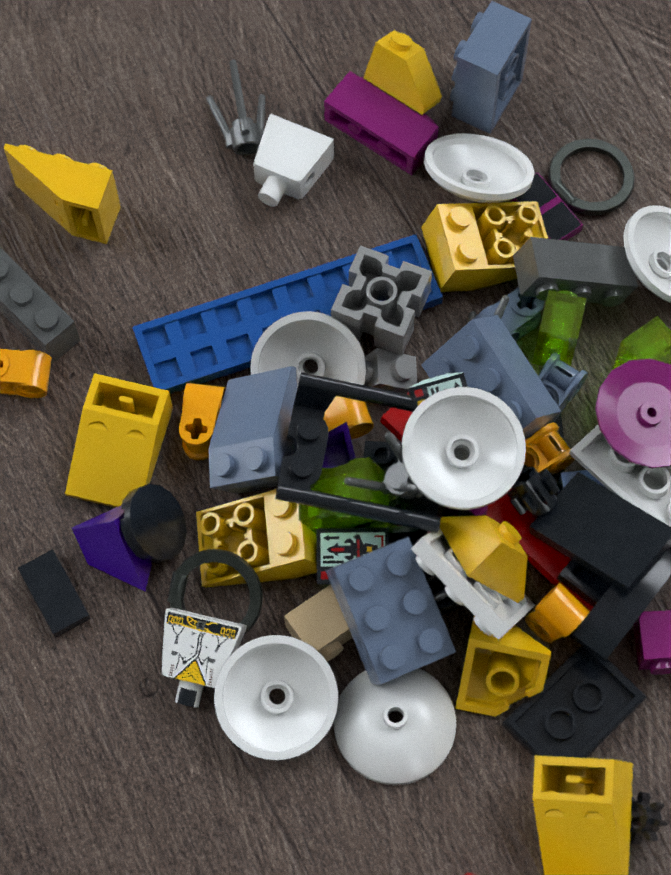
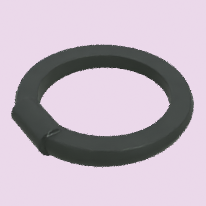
(585, 207)
(180, 578)

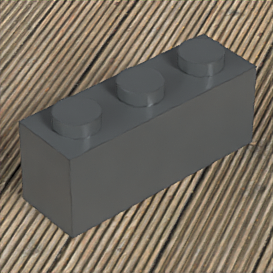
(583, 268)
(34, 311)

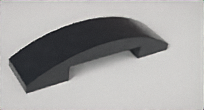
(619, 611)

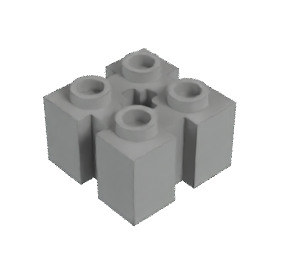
(402, 297)

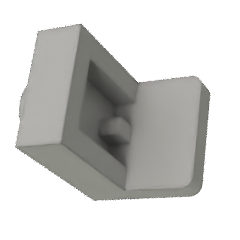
(390, 371)

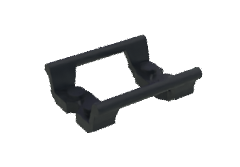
(310, 436)

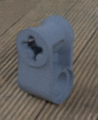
(518, 320)
(561, 381)

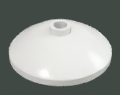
(478, 168)
(649, 248)
(313, 337)
(468, 421)
(245, 703)
(390, 750)

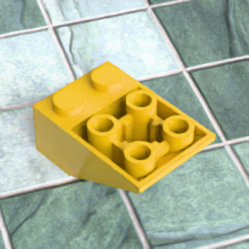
(71, 192)
(477, 241)
(117, 440)
(263, 534)
(583, 814)

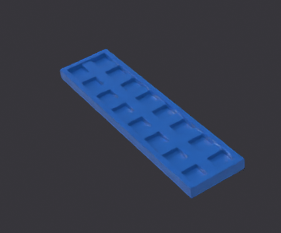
(222, 333)

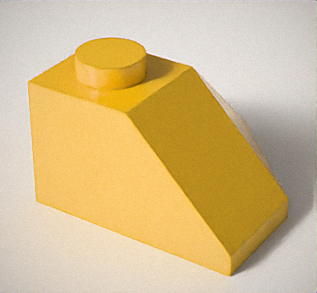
(403, 72)
(488, 552)
(501, 671)

